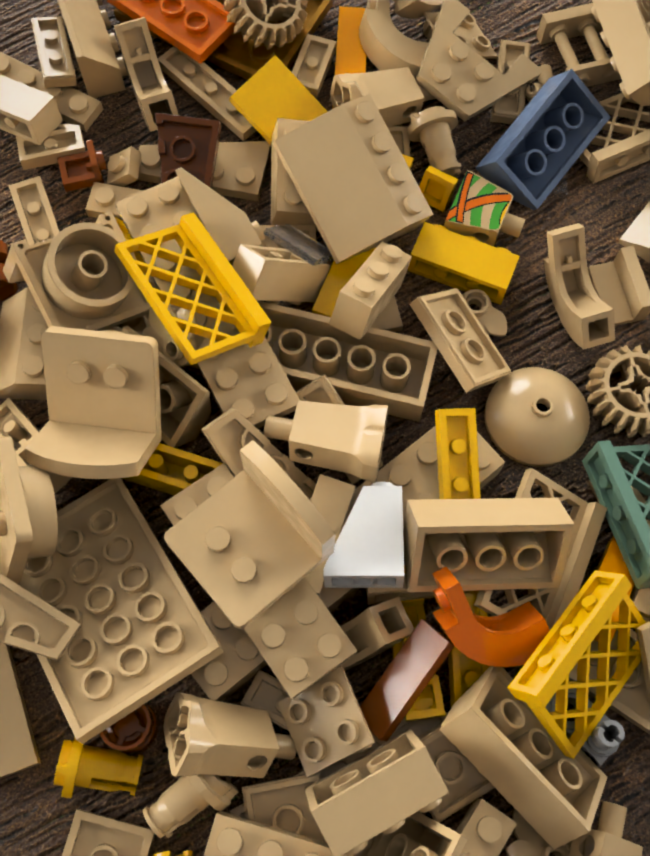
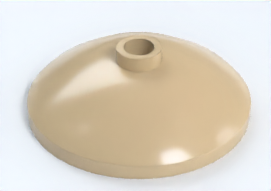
(524, 430)

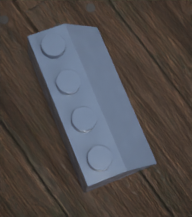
(544, 140)

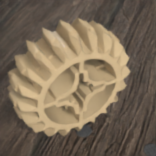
(253, 20)
(620, 403)

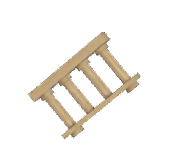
(575, 22)

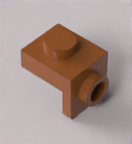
(82, 168)

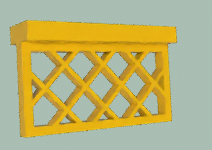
(220, 282)
(570, 643)

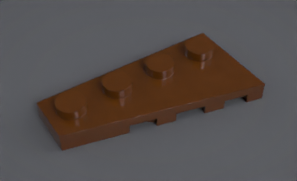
(189, 145)

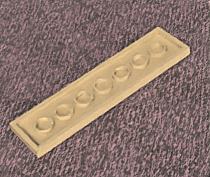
(241, 376)

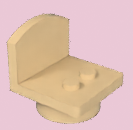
(79, 276)
(98, 403)
(26, 513)
(252, 538)

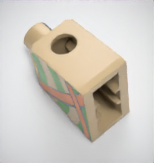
(482, 211)

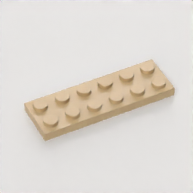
(297, 631)

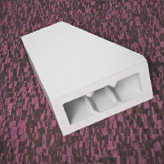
(371, 542)

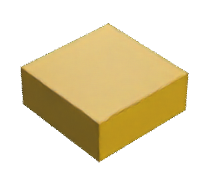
(438, 188)

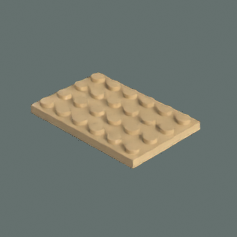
(132, 609)

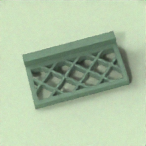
(624, 511)

